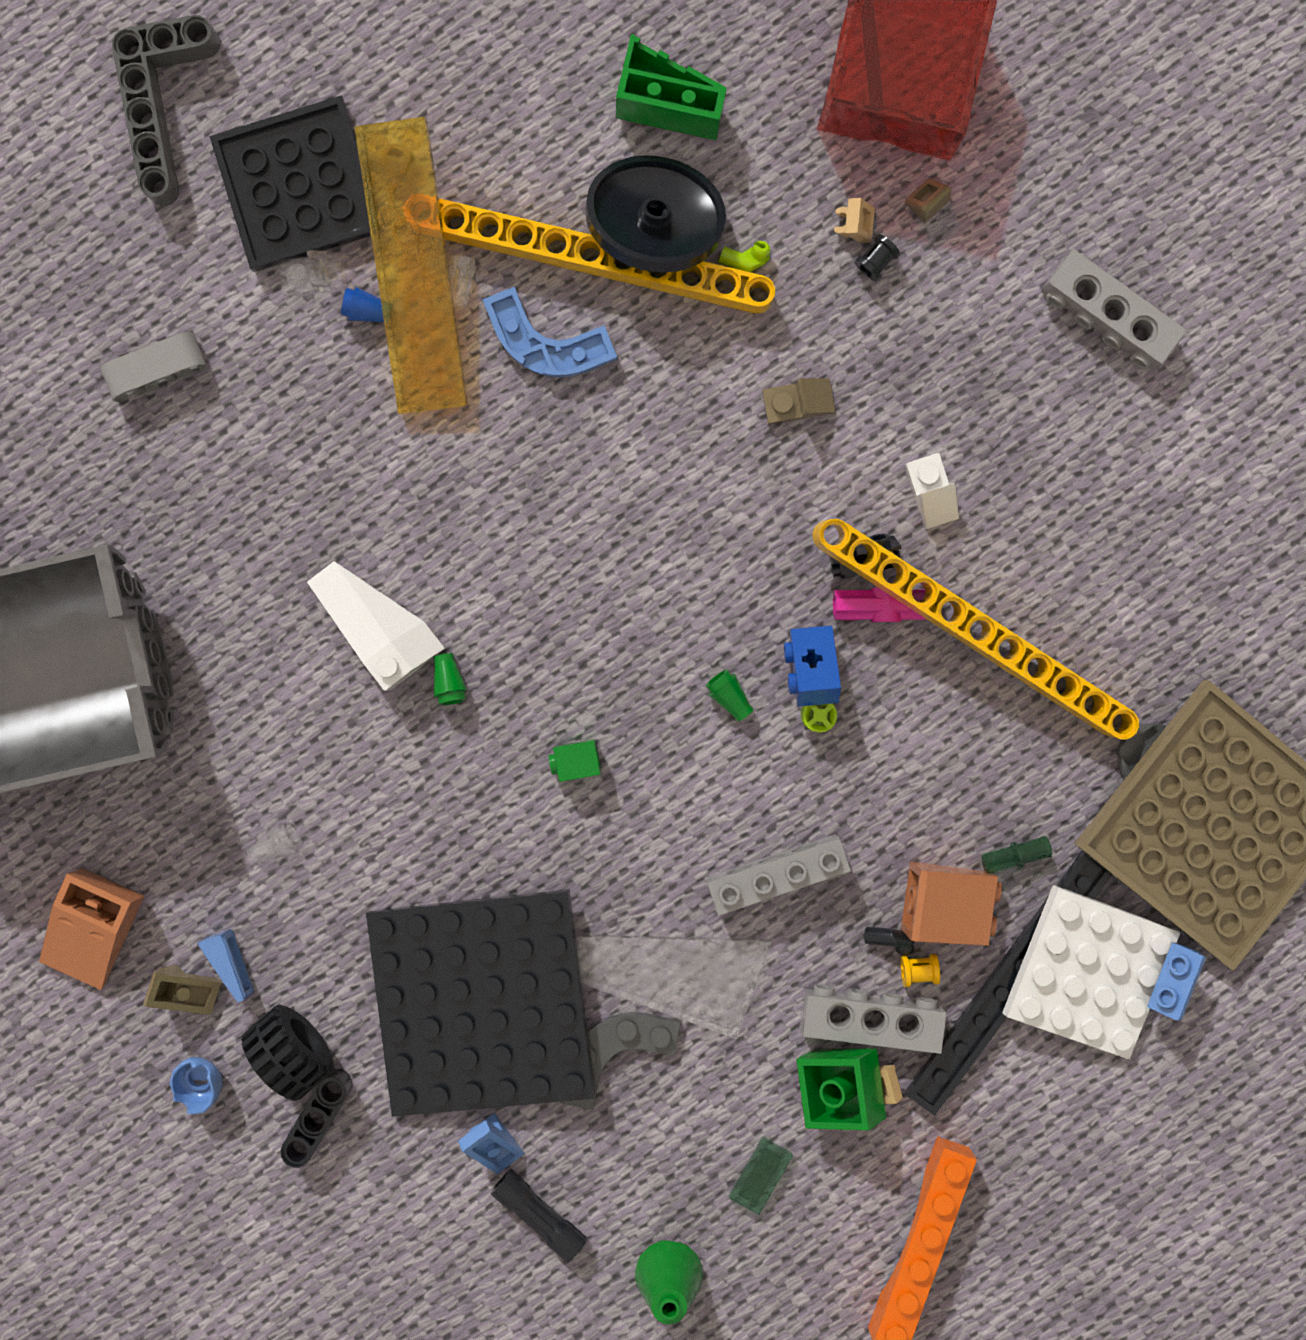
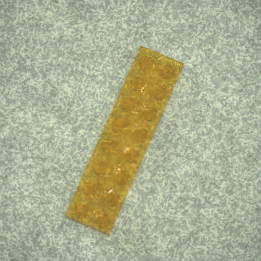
(411, 264)

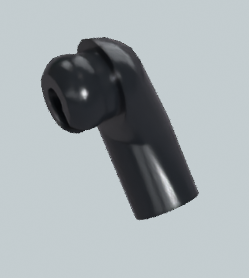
(889, 937)

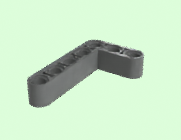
(148, 98)

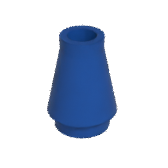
(361, 306)

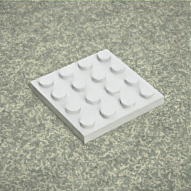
(1090, 972)

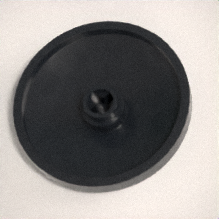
(655, 213)

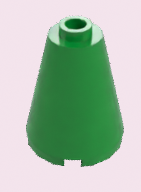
(669, 1279)

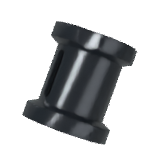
(877, 257)

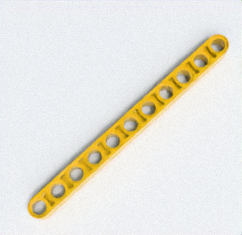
(604, 266)
(992, 633)

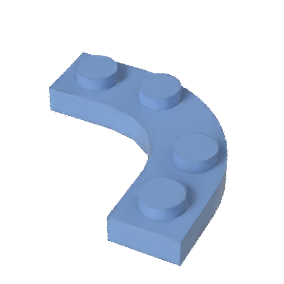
(543, 354)

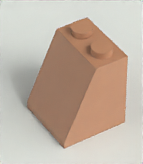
(950, 904)

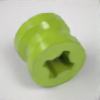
(822, 719)

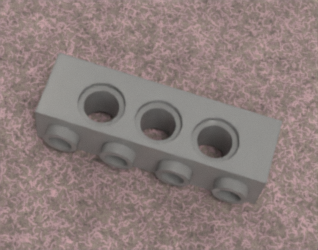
(1131, 309)
(778, 874)
(922, 1036)

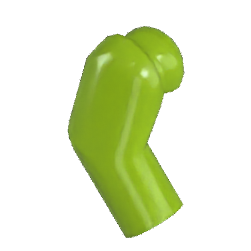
(748, 260)

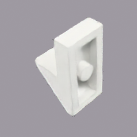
(932, 491)

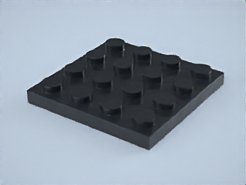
(294, 182)

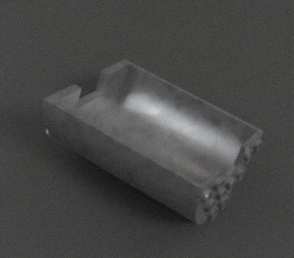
(78, 669)

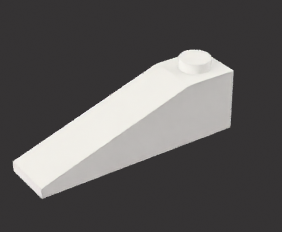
(379, 630)

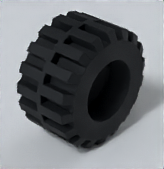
(287, 1052)

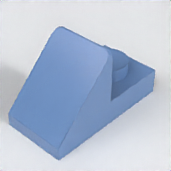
(491, 1145)

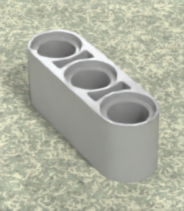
(152, 365)

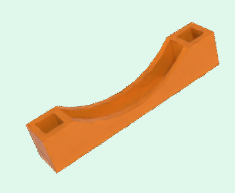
(937, 1209)

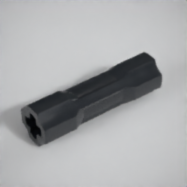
(557, 1232)

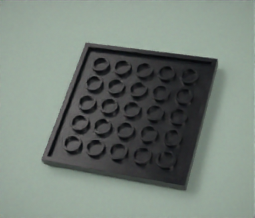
(481, 1003)

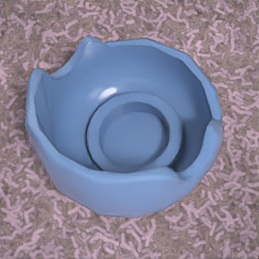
(195, 1096)

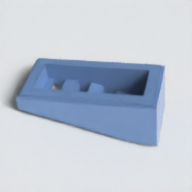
(227, 961)

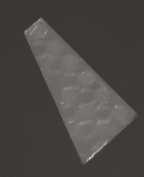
(681, 976)

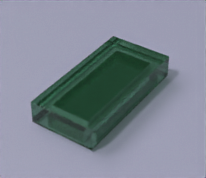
(760, 1175)

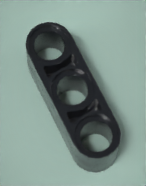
(307, 1130)

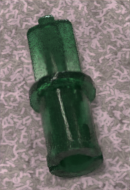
(1016, 855)

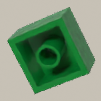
(841, 1089)

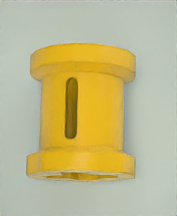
(920, 970)

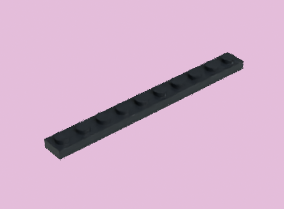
(984, 1012)

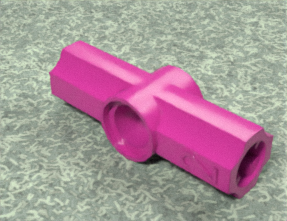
(873, 606)

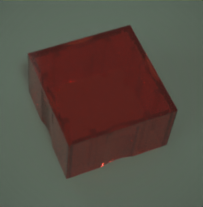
(907, 72)

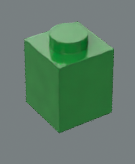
(575, 760)

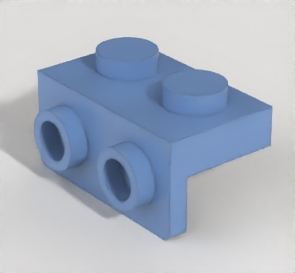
(1176, 981)

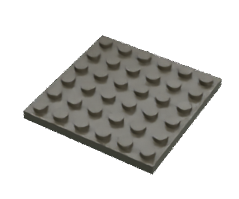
(1209, 825)

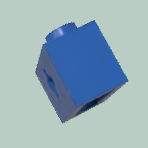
(815, 684)

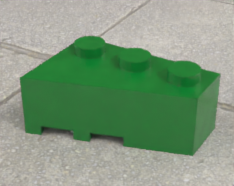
(668, 95)

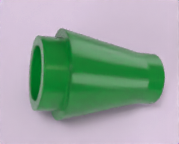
(448, 681)
(728, 693)

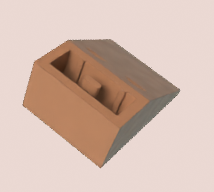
(88, 926)

